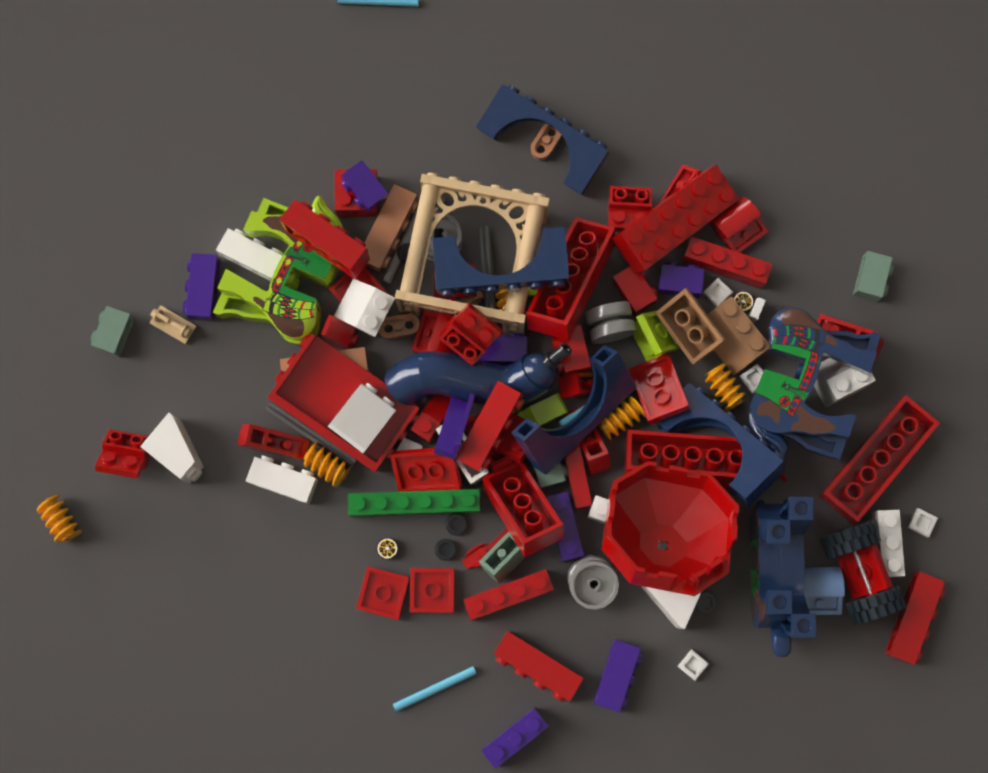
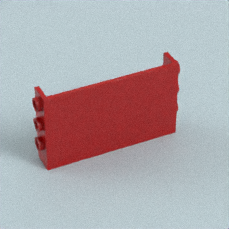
(321, 384)

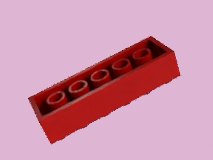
(675, 219)
(559, 309)
(698, 453)
(879, 459)

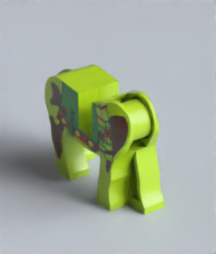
(282, 306)

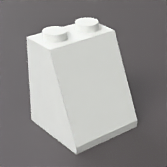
(364, 307)
(839, 381)
(362, 417)
(174, 449)
(674, 605)

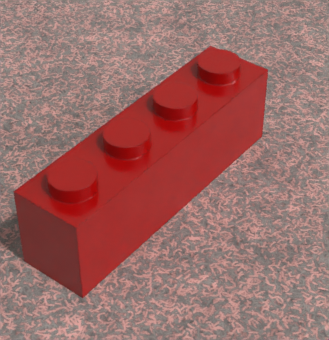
(727, 262)
(489, 427)
(508, 594)
(914, 620)
(537, 666)

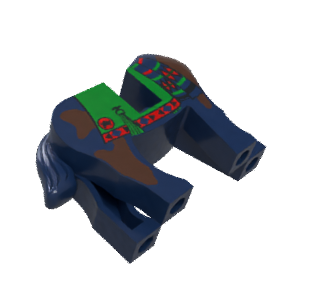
(779, 400)
(780, 572)

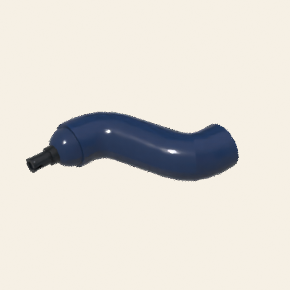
(454, 377)

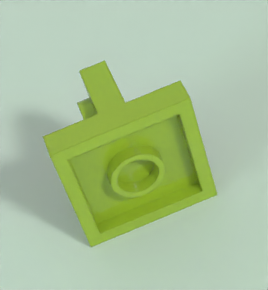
(653, 336)

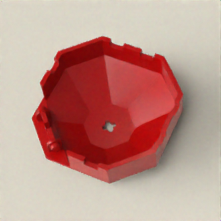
(675, 509)

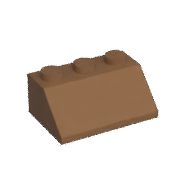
(690, 326)
(742, 339)

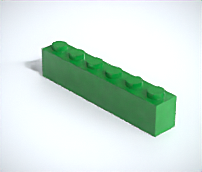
(414, 503)

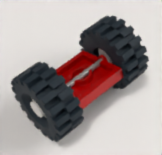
(864, 573)

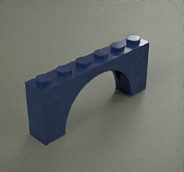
(511, 108)
(457, 276)
(609, 388)
(759, 464)

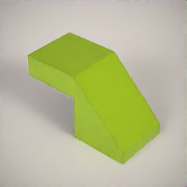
(545, 410)

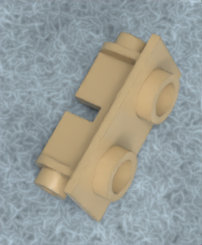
(172, 324)

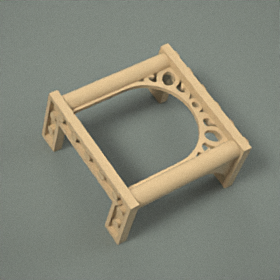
(433, 193)

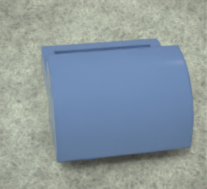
(824, 590)

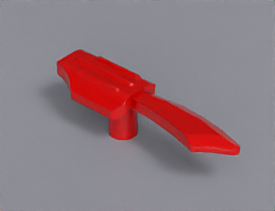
(478, 552)

